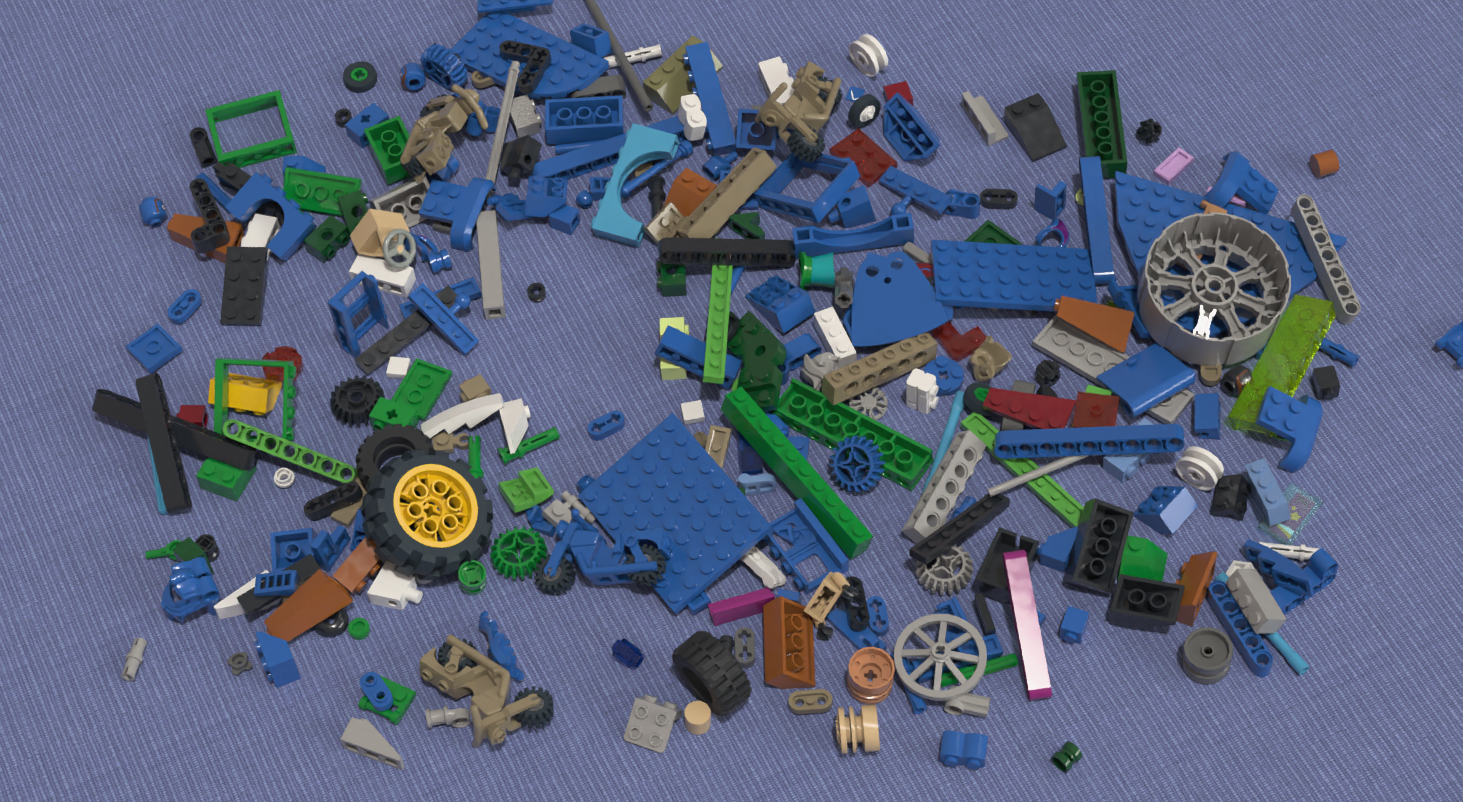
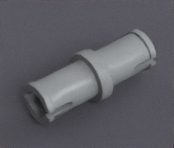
(134, 659)

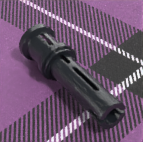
(656, 193)

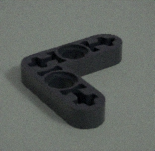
(512, 51)

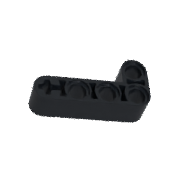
(215, 231)

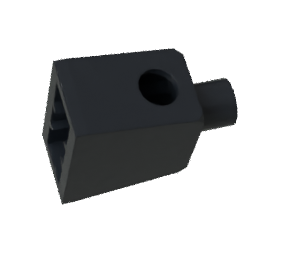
(519, 157)

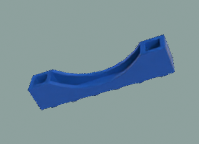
(891, 231)

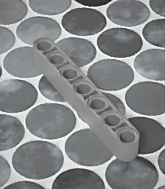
(1325, 268)

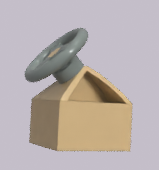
(382, 236)

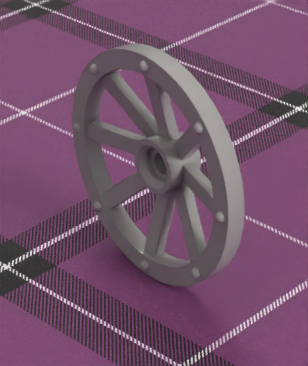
(938, 659)

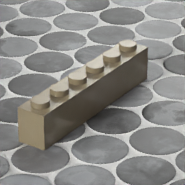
(728, 195)

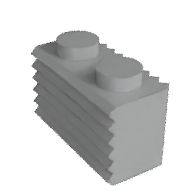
(524, 117)

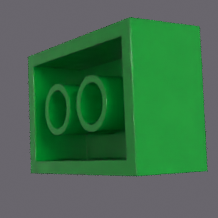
(387, 145)

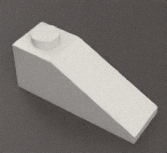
(514, 422)
(231, 607)

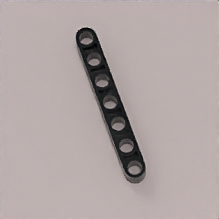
(726, 252)
(163, 443)

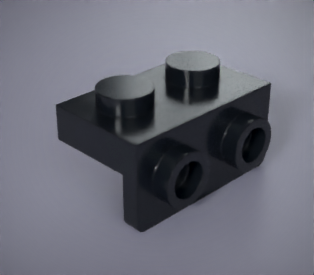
(1231, 496)

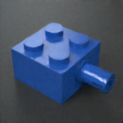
(755, 134)

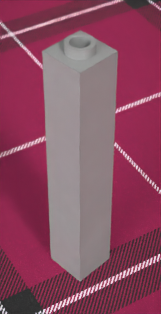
(490, 265)

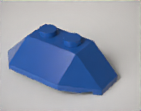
(908, 130)

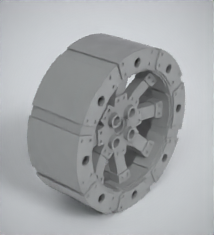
(1245, 246)

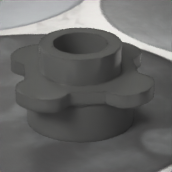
(237, 658)

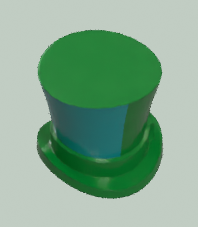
(816, 270)

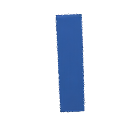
(1283, 570)
(993, 650)

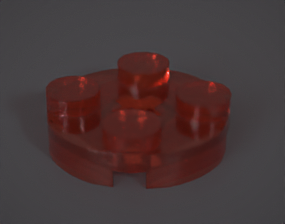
(282, 353)

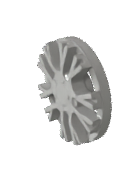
(869, 403)

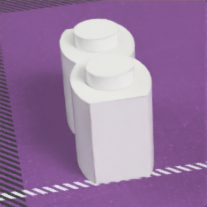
(692, 117)

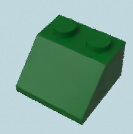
(223, 479)

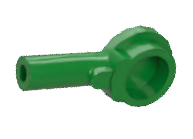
(165, 551)

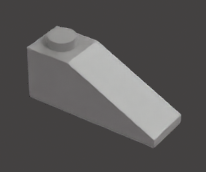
(365, 740)

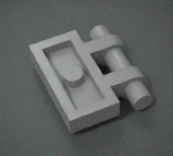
(559, 511)

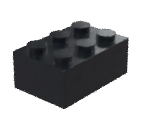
(991, 576)

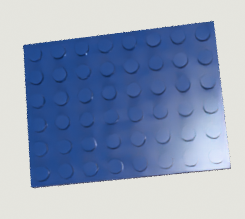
(681, 489)

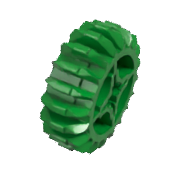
(505, 552)

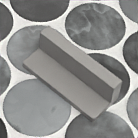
(983, 118)

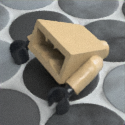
(825, 599)

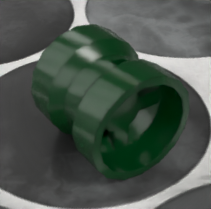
(1066, 757)

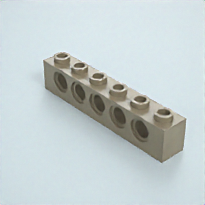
(879, 368)

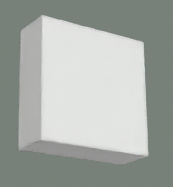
(398, 367)
(692, 412)

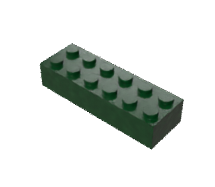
(1101, 120)

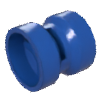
(439, 261)

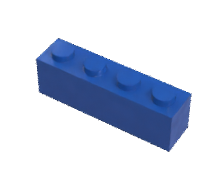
(690, 354)

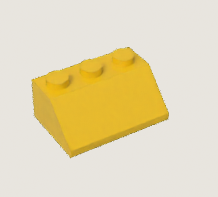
(249, 393)

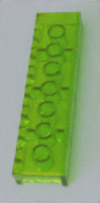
(1284, 358)

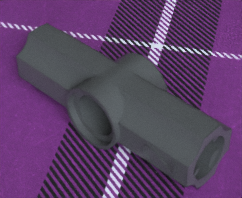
(844, 287)

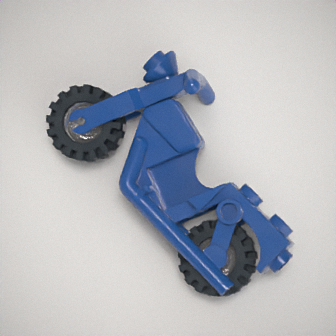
(629, 560)

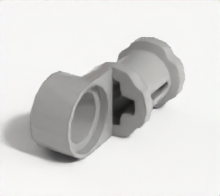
(456, 717)

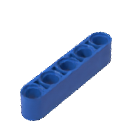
(1240, 638)

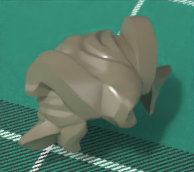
(989, 359)

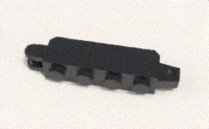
(234, 178)

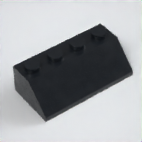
(1098, 546)

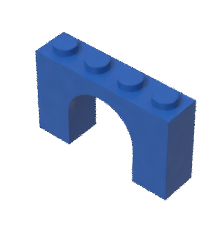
(296, 224)

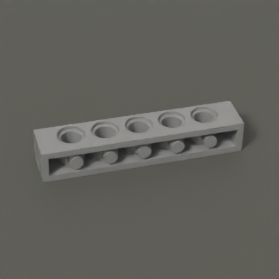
(944, 486)

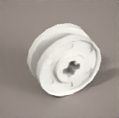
(868, 55)
(1199, 468)

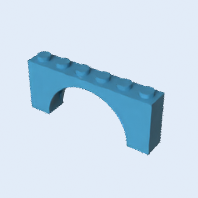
(640, 147)

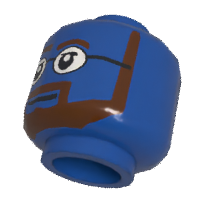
(412, 76)
(152, 211)

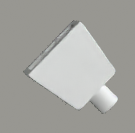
(393, 588)

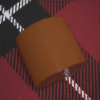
(1324, 163)

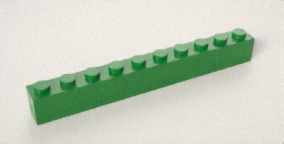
(796, 472)

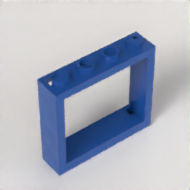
(769, 193)

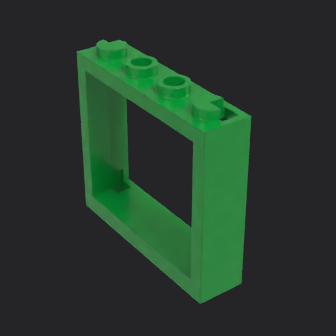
(259, 152)
(221, 392)

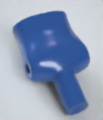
(717, 163)

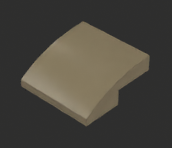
(665, 223)

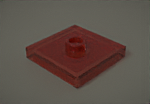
(1095, 410)

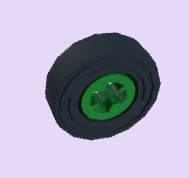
(362, 84)

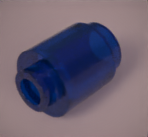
(627, 653)

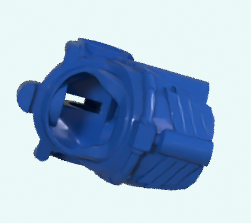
(194, 585)

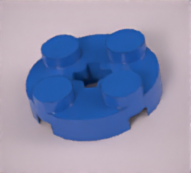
(948, 367)

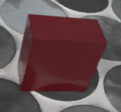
(901, 87)

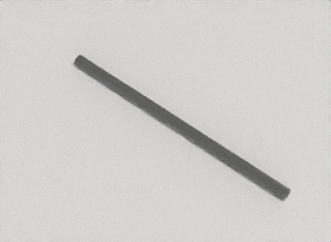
(621, 57)

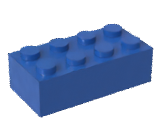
(583, 119)

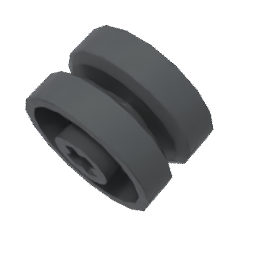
(1207, 655)

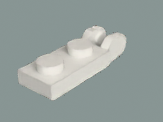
(764, 568)

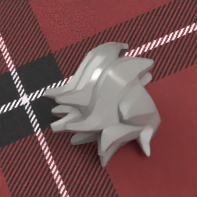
(817, 367)

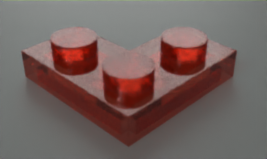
(958, 345)

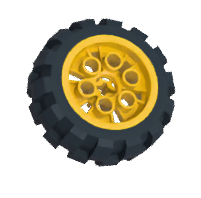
(454, 493)

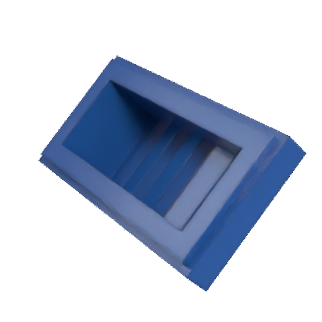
(600, 182)
(283, 590)

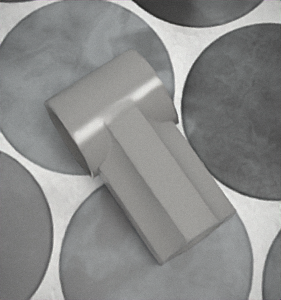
(968, 704)

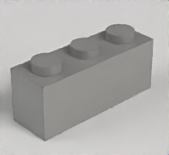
(1255, 601)

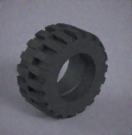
(385, 445)
(712, 673)

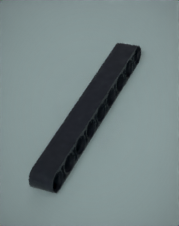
(187, 433)

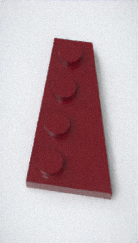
(1030, 409)

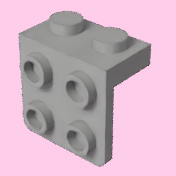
(651, 722)

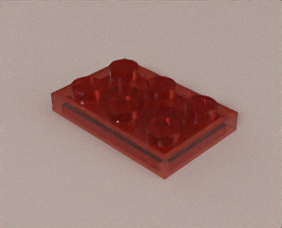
(867, 155)

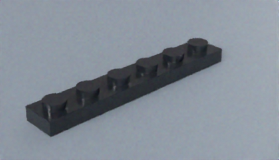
(400, 336)
(958, 528)

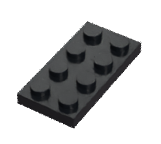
(244, 286)

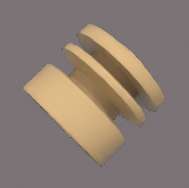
(858, 729)

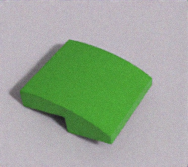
(526, 490)

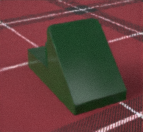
(747, 225)

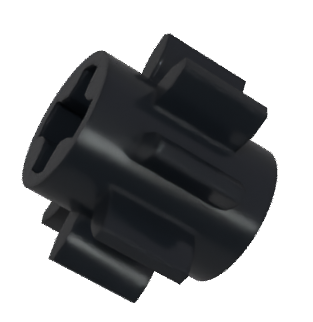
(1149, 131)
(1048, 372)

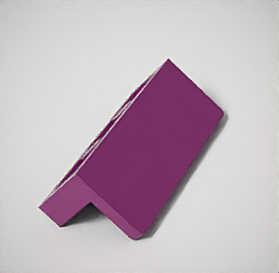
(740, 606)

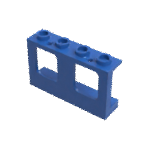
(342, 314)
(824, 548)

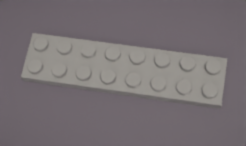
(1092, 357)

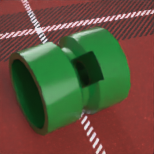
(472, 577)

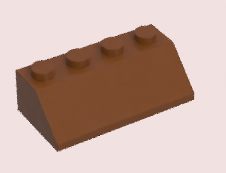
(788, 645)

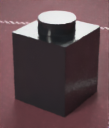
(1325, 382)

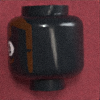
(1236, 379)

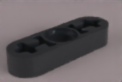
(344, 490)
(852, 610)

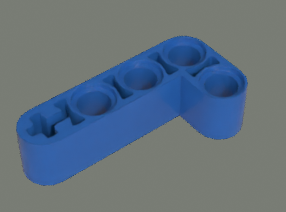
(1321, 570)

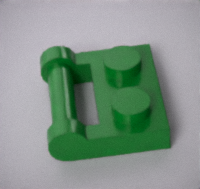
(402, 700)

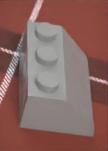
(404, 200)

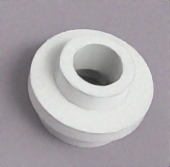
(284, 473)

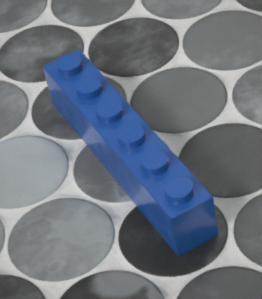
(709, 92)

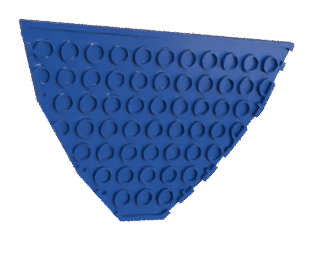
(1150, 207)

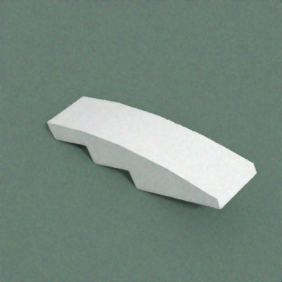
(468, 412)

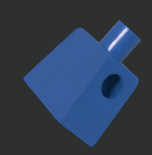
(853, 208)

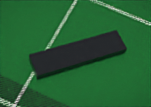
(250, 603)

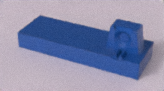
(858, 639)

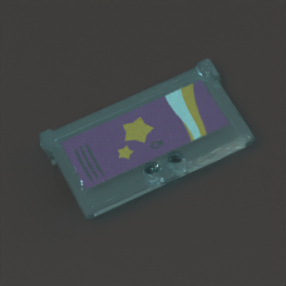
(1301, 509)

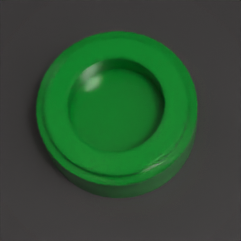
(359, 628)

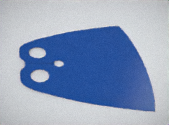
(893, 310)

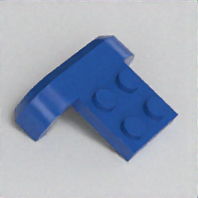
(1245, 181)
(457, 206)
(1127, 297)
(1293, 421)

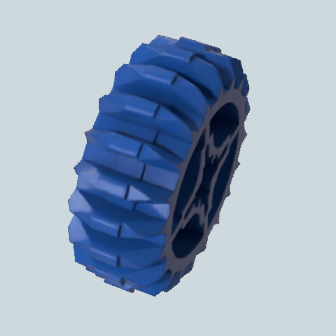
(443, 66)
(857, 472)

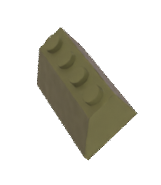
(671, 79)

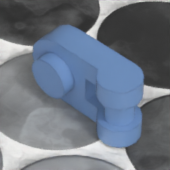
(757, 484)

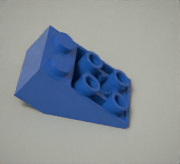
(781, 303)

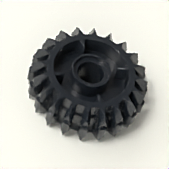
(344, 400)

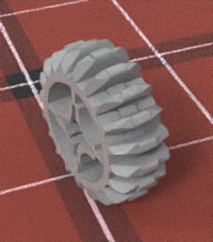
(941, 575)

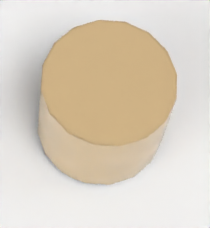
(697, 717)

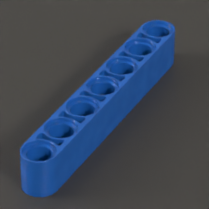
(1096, 218)

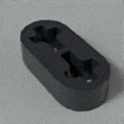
(998, 199)

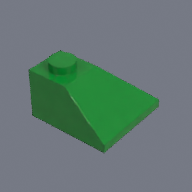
(1143, 559)

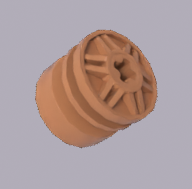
(870, 664)

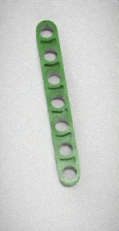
(282, 446)

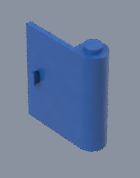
(1147, 379)

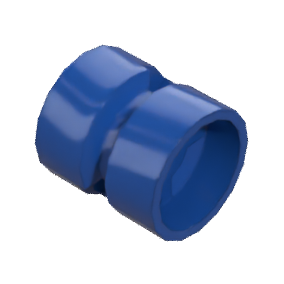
(445, 173)

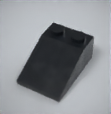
(1034, 127)
(1145, 602)

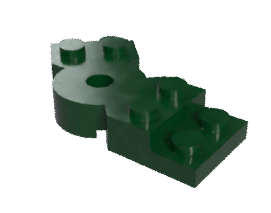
(761, 355)

